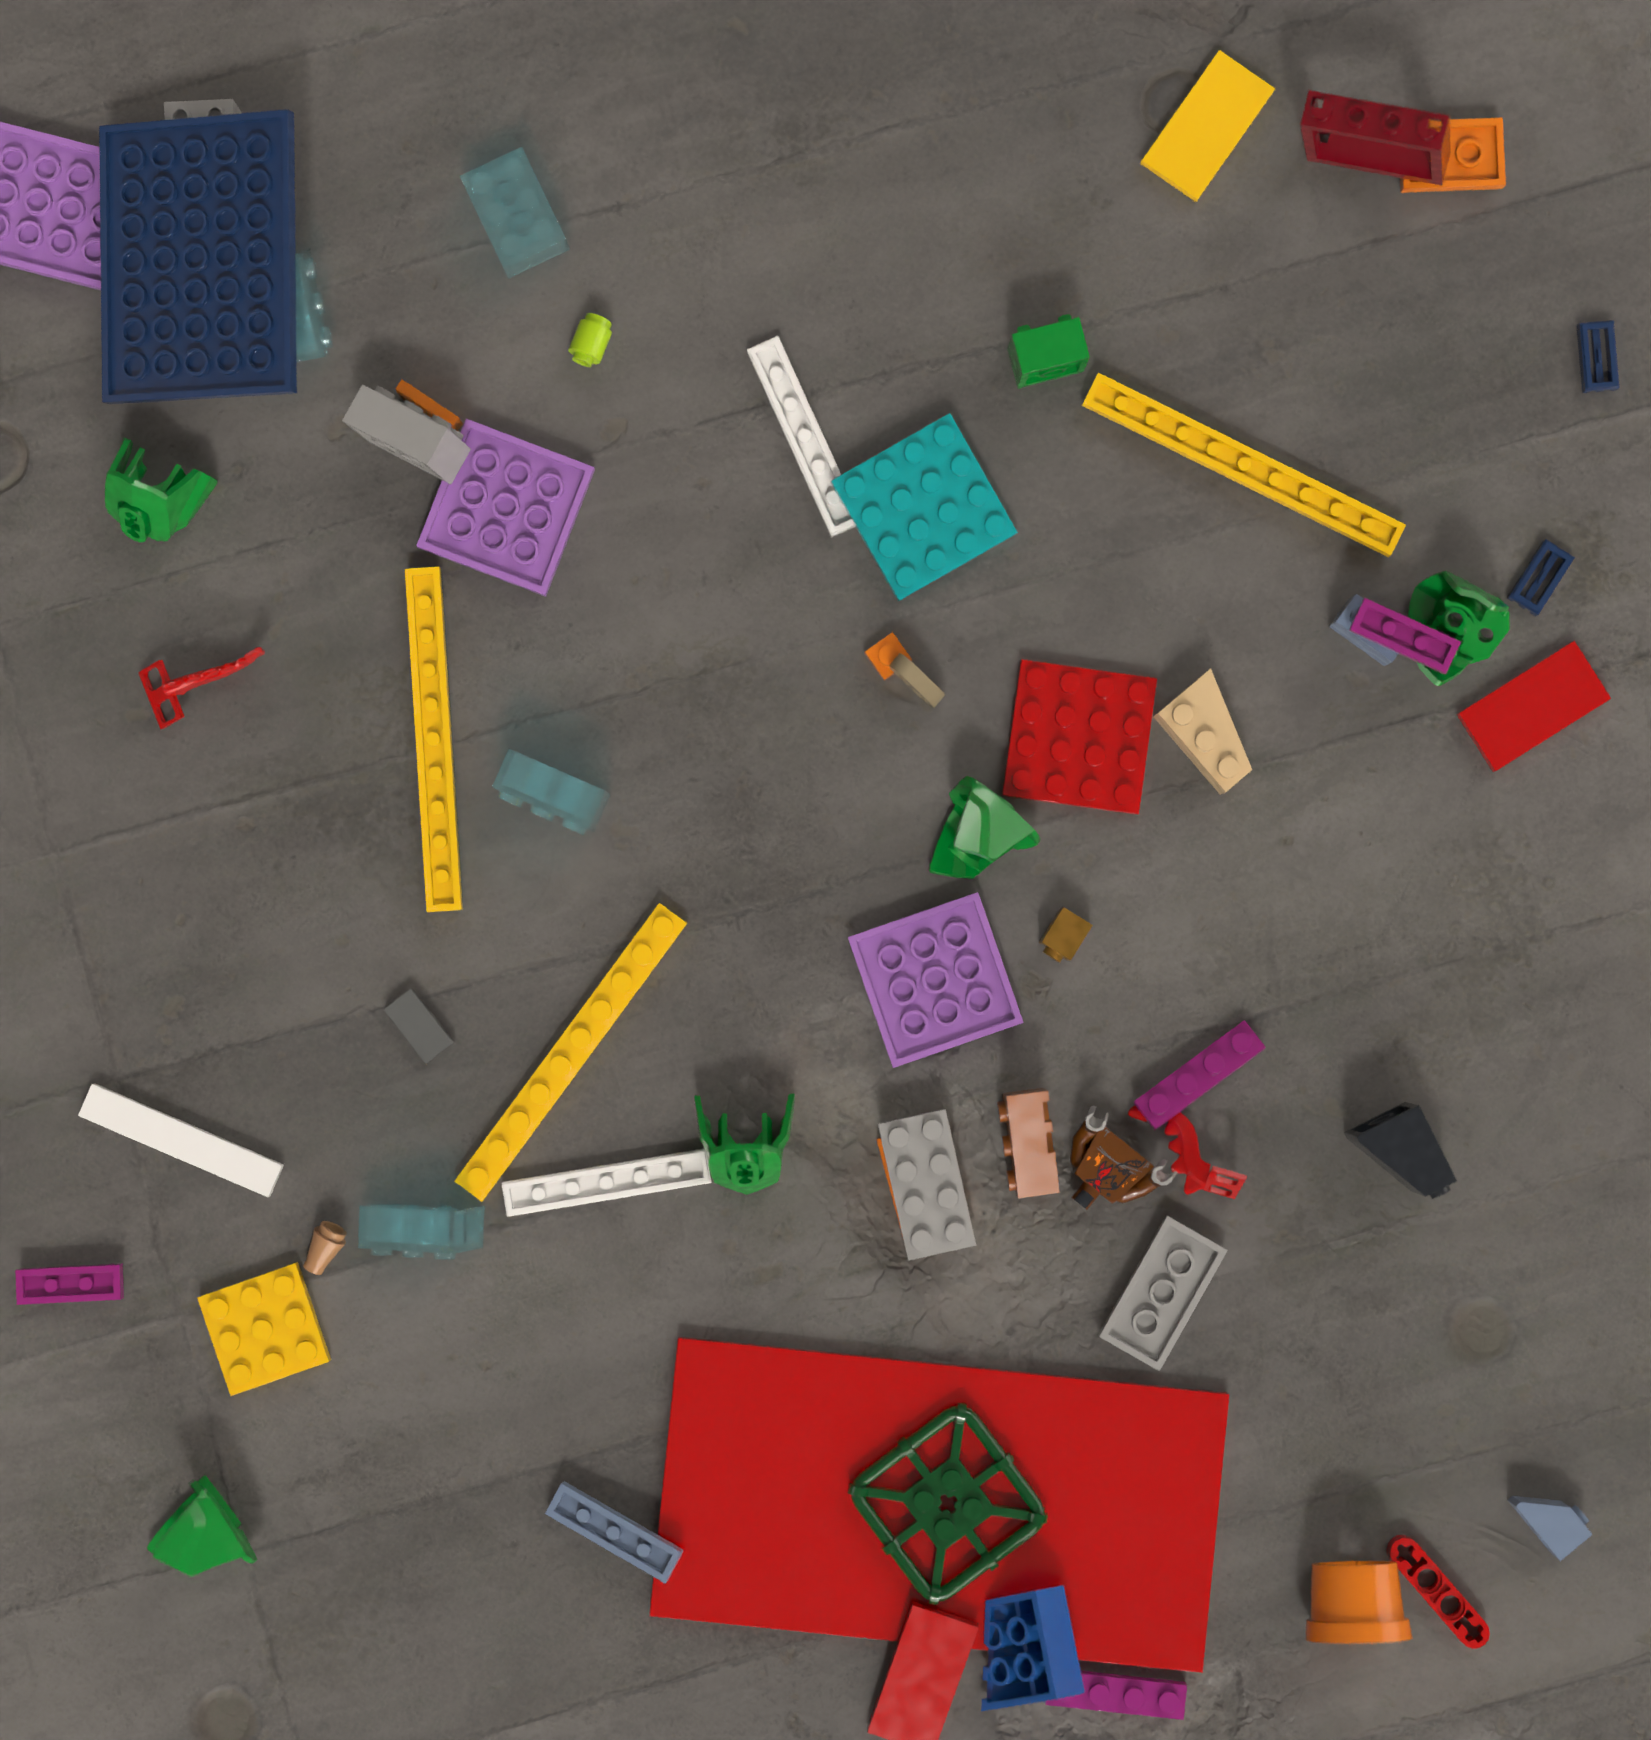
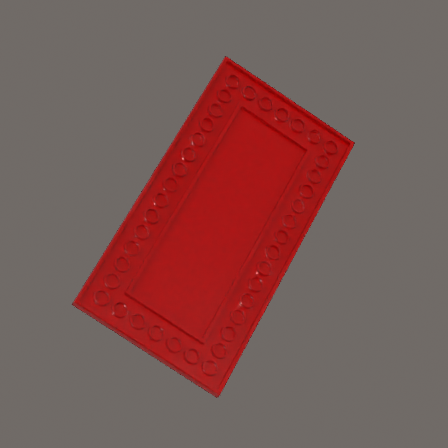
(775, 1542)

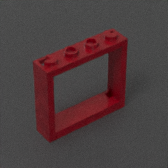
(1376, 137)

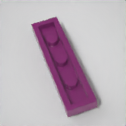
(1199, 1075)
(1128, 1695)

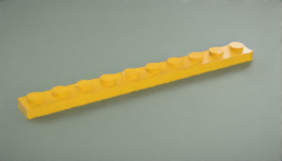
(1244, 465)
(433, 739)
(570, 1052)

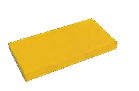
(1207, 126)

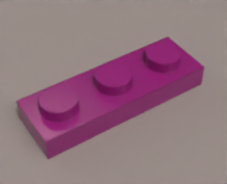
(1404, 636)
(69, 1284)

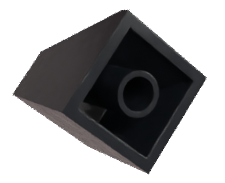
(1406, 1149)

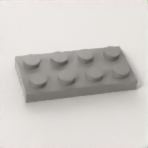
(926, 1184)
(1162, 1293)

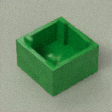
(1048, 351)

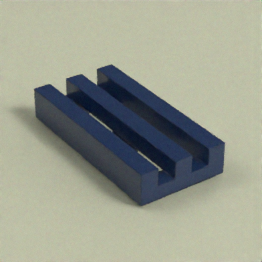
(1584, 356)
(1525, 602)

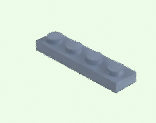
(614, 1532)

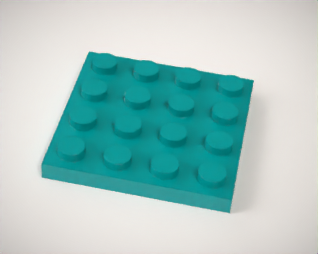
(923, 507)

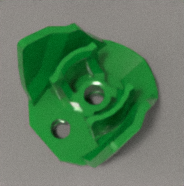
(156, 509)
(1433, 606)
(978, 831)
(745, 1166)
(201, 1533)

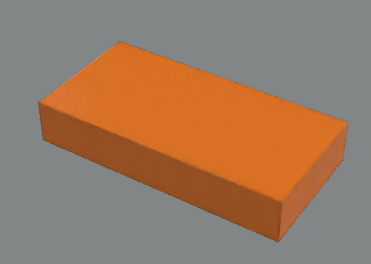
(430, 407)

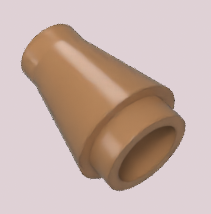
(324, 1246)

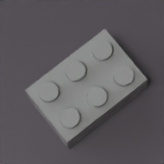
(407, 432)

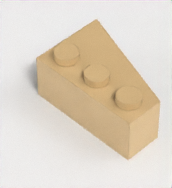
(1206, 733)

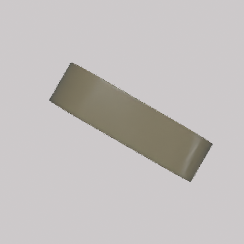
(917, 680)

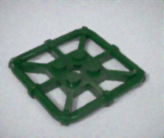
(947, 1526)

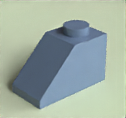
(1554, 1523)

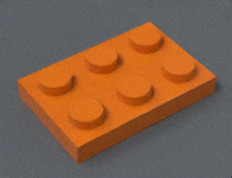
(1474, 159)

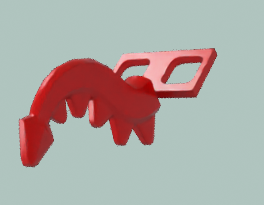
(183, 684)
(1190, 1160)

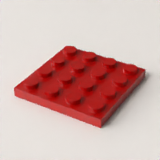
(1079, 737)

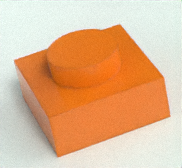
(884, 653)

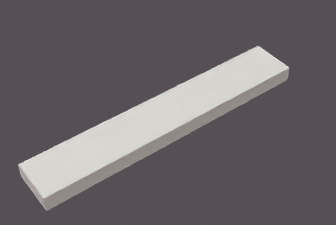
(801, 431)
(181, 1140)
(606, 1182)

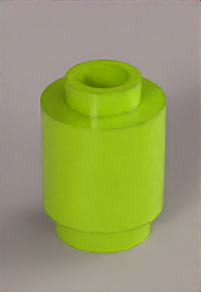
(590, 340)

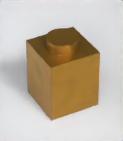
(1064, 935)

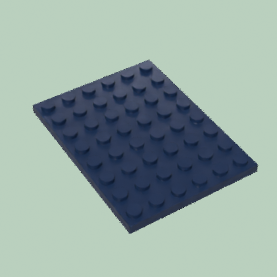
(198, 258)

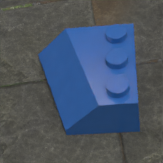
(1030, 1649)

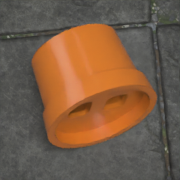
(1356, 1603)

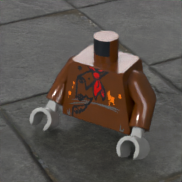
(1111, 1165)

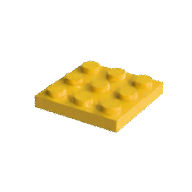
(264, 1329)

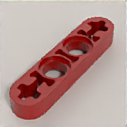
(1435, 1593)

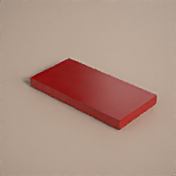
(1533, 706)
(922, 1675)

